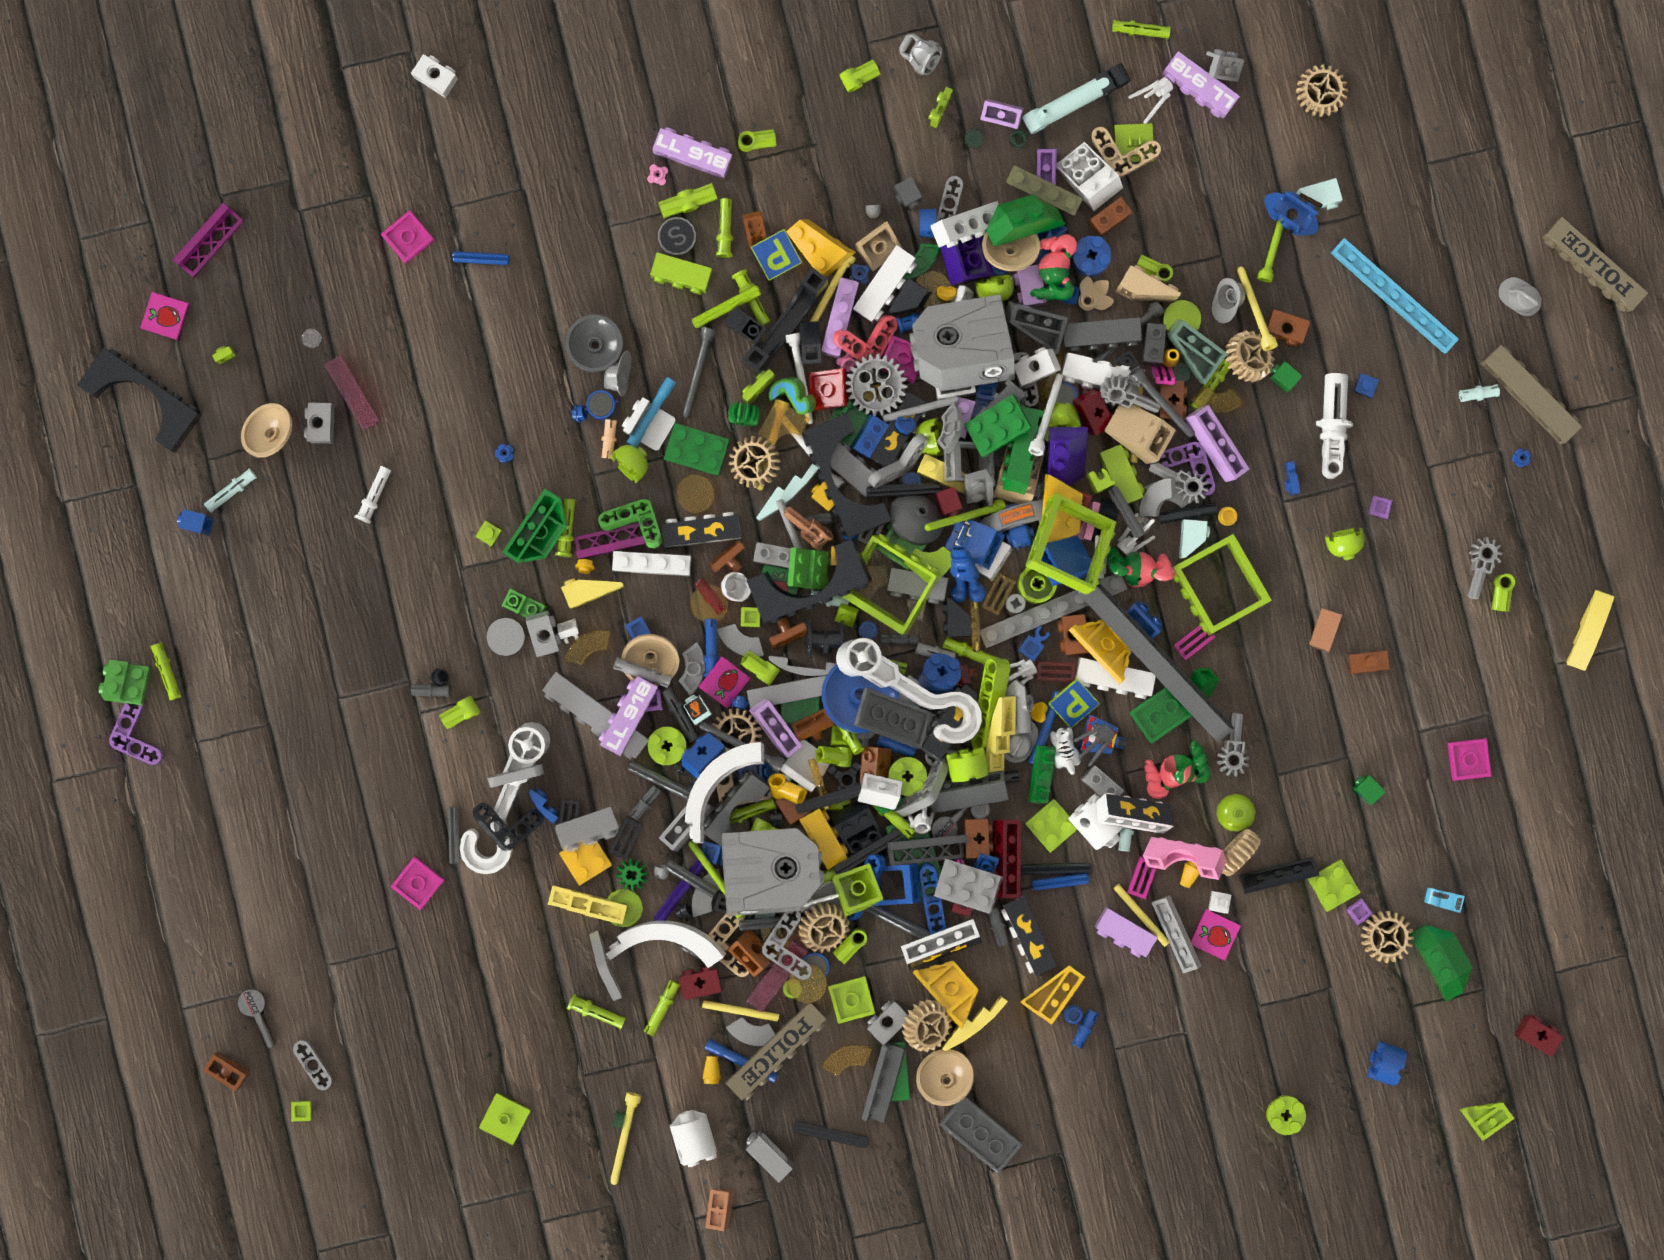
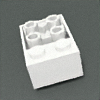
(1089, 176)

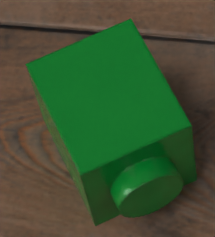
(1285, 376)
(1368, 789)

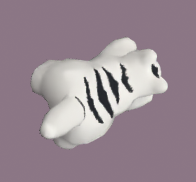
(1066, 753)

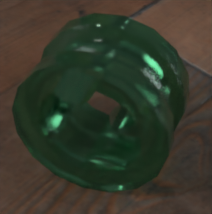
(1012, 140)
(619, 1119)

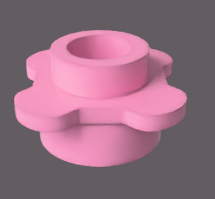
(661, 178)
(851, 362)

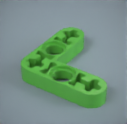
(640, 516)

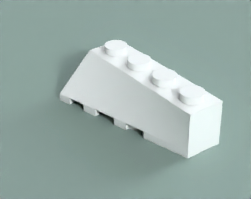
(1090, 374)

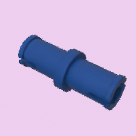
(896, 746)
(1085, 1028)

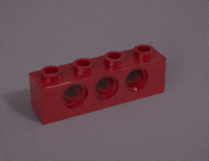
(1008, 850)

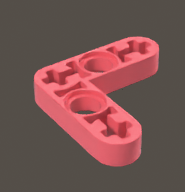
(866, 348)

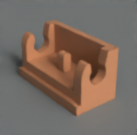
(1325, 630)
(719, 1209)

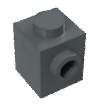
(907, 194)

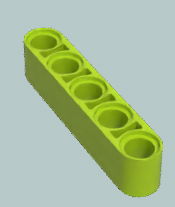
(993, 686)

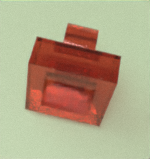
(966, 674)

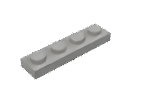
(1176, 934)

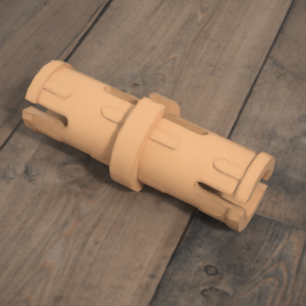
(609, 438)

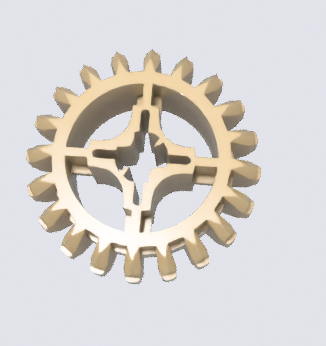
(1314, 88)
(1247, 356)
(751, 455)
(752, 730)
(1240, 851)
(821, 920)
(1381, 943)
(916, 1031)

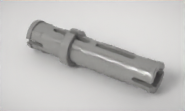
(650, 675)

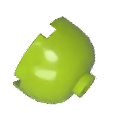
(996, 285)
(931, 430)
(631, 461)
(1346, 543)
(1236, 812)

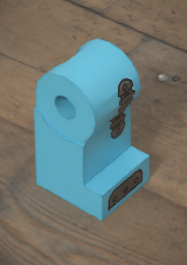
(1444, 899)

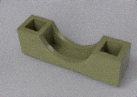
(1054, 195)

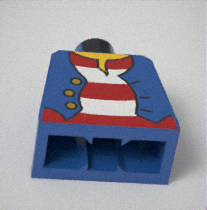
(1117, 741)

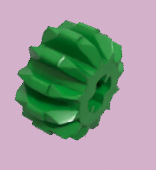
(744, 414)
(631, 881)

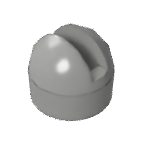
(873, 211)
(660, 872)

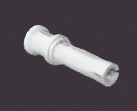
(369, 504)

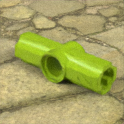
(687, 200)

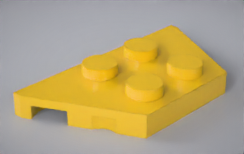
(1064, 524)
(1104, 647)
(949, 988)

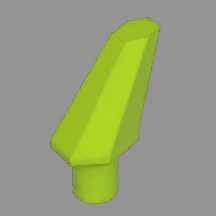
(838, 806)

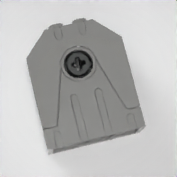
(963, 344)
(756, 876)

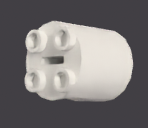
(1096, 833)
(693, 1138)

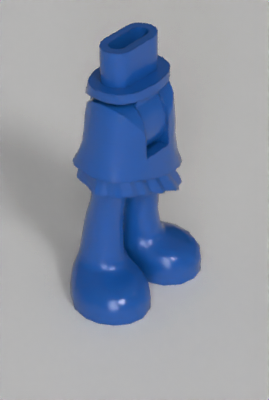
(965, 570)

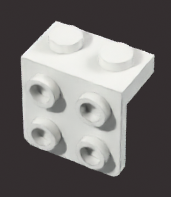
(658, 428)
(798, 767)

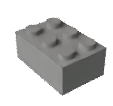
(968, 886)

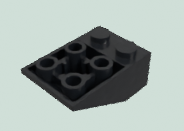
(857, 828)

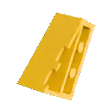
(819, 247)
(824, 837)
(1054, 995)

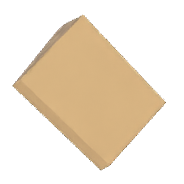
(877, 246)

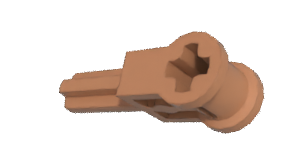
(811, 531)

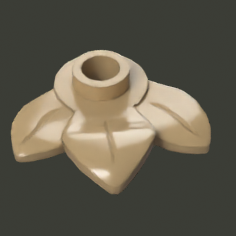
(1096, 293)

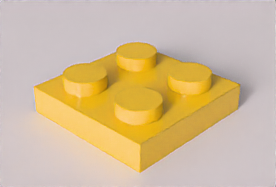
(586, 862)

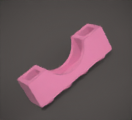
(1162, 853)

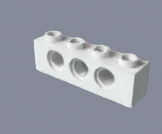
(964, 225)

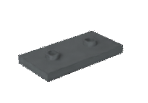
(892, 718)
(981, 1134)

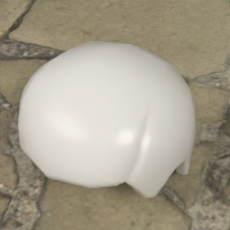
(735, 587)

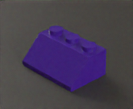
(966, 262)
(1067, 453)

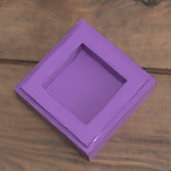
(1380, 507)
(1359, 911)

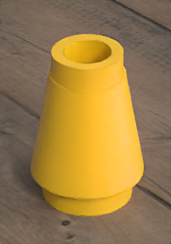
(1168, 361)
(1189, 874)
(711, 1071)

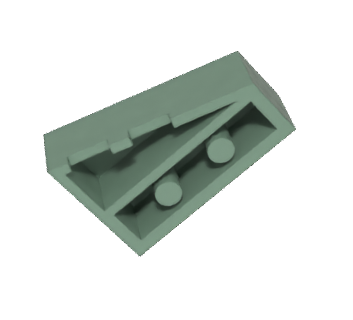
(1196, 350)

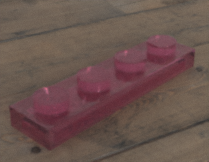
(352, 393)
(775, 977)

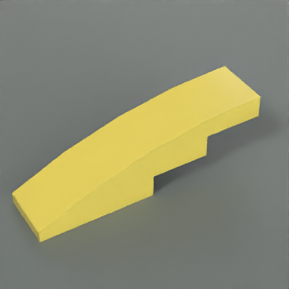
(1590, 630)
(1001, 728)
(587, 904)
(976, 1024)

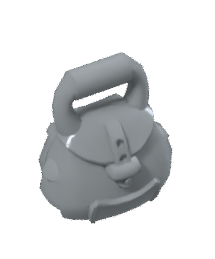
(923, 55)

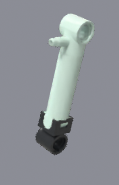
(1098, 87)

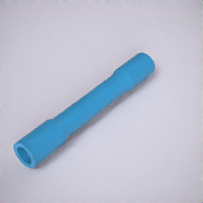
(640, 430)

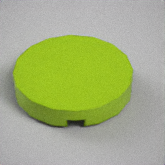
(1184, 311)
(634, 906)

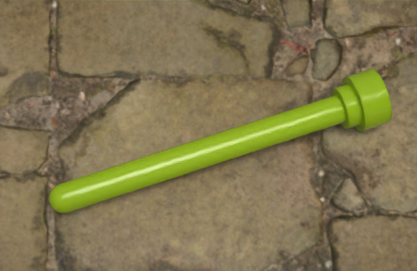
(1266, 274)
(998, 505)
(710, 869)

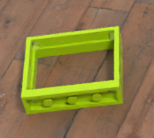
(1102, 549)
(1248, 571)
(876, 611)

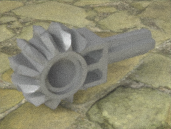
(1125, 394)
(1181, 481)
(1482, 565)
(1234, 747)

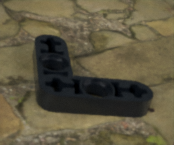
(504, 831)

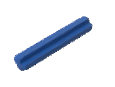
(481, 258)
(1061, 881)

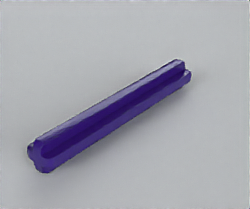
(677, 894)

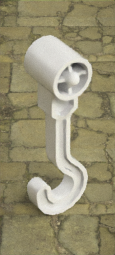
(864, 659)
(526, 747)

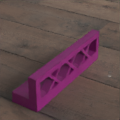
(204, 233)
(609, 548)

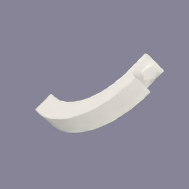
(709, 779)
(673, 931)

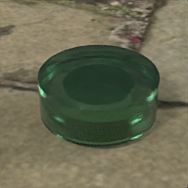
(974, 138)
(1181, 372)

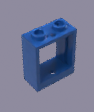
(911, 885)

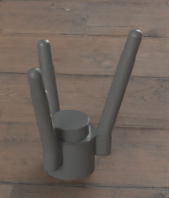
(1102, 735)

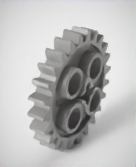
(859, 387)

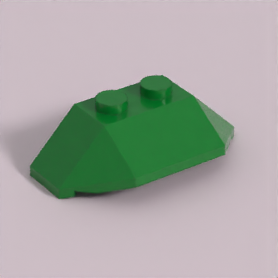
(1022, 219)
(538, 530)
(1443, 959)

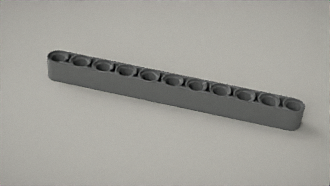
(1158, 662)

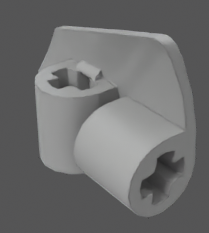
(1024, 706)

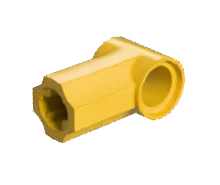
(782, 788)

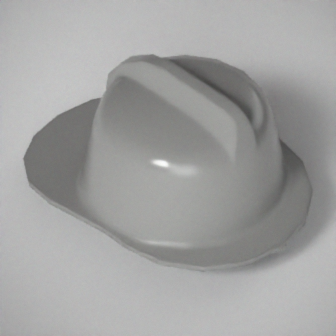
(1520, 296)
(1227, 300)
(617, 375)
(1021, 745)

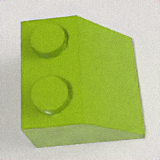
(857, 889)

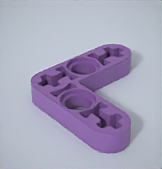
(1193, 461)
(126, 734)

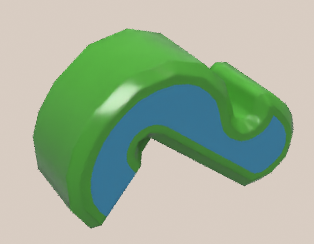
(795, 392)

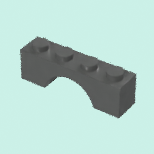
(750, 788)

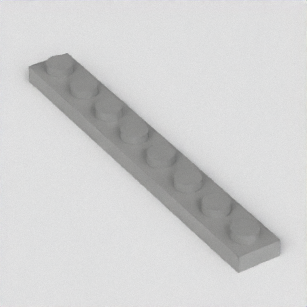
(1044, 613)

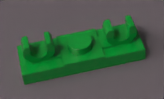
(1042, 774)

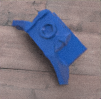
(1279, 204)

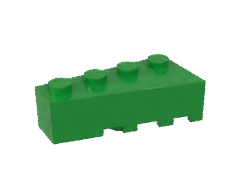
(1020, 461)

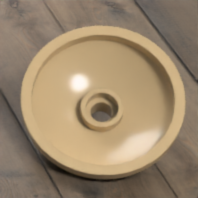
(1023, 253)
(266, 430)
(664, 657)
(937, 1069)

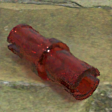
(710, 596)

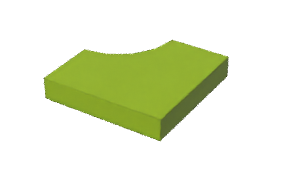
(940, 559)

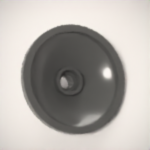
(591, 330)
(910, 523)

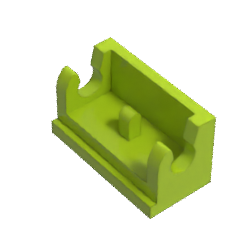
(1099, 483)

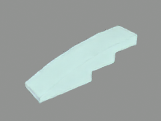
(788, 494)

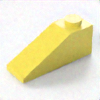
(934, 470)
(584, 591)

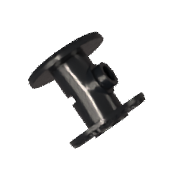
(825, 643)

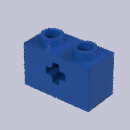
(869, 436)
(195, 522)
(704, 745)

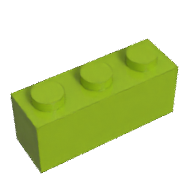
(681, 273)
(1118, 467)

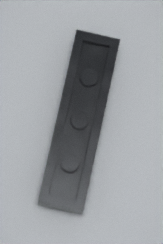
(1278, 875)

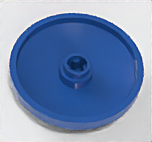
(843, 695)

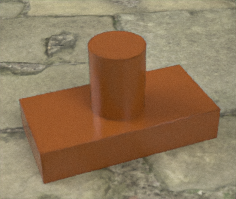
(754, 228)
(728, 557)
(787, 633)
(1368, 662)
(812, 726)

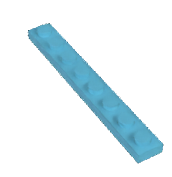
(1394, 296)

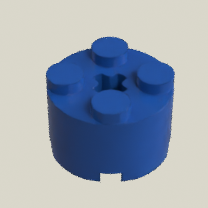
(1095, 246)
(940, 674)
(1387, 1063)

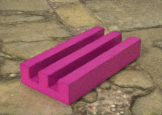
(1169, 372)
(1181, 651)
(1134, 877)

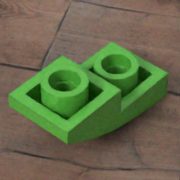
(522, 604)

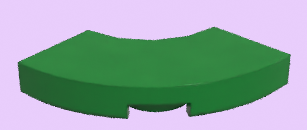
(924, 259)

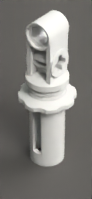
(1334, 429)

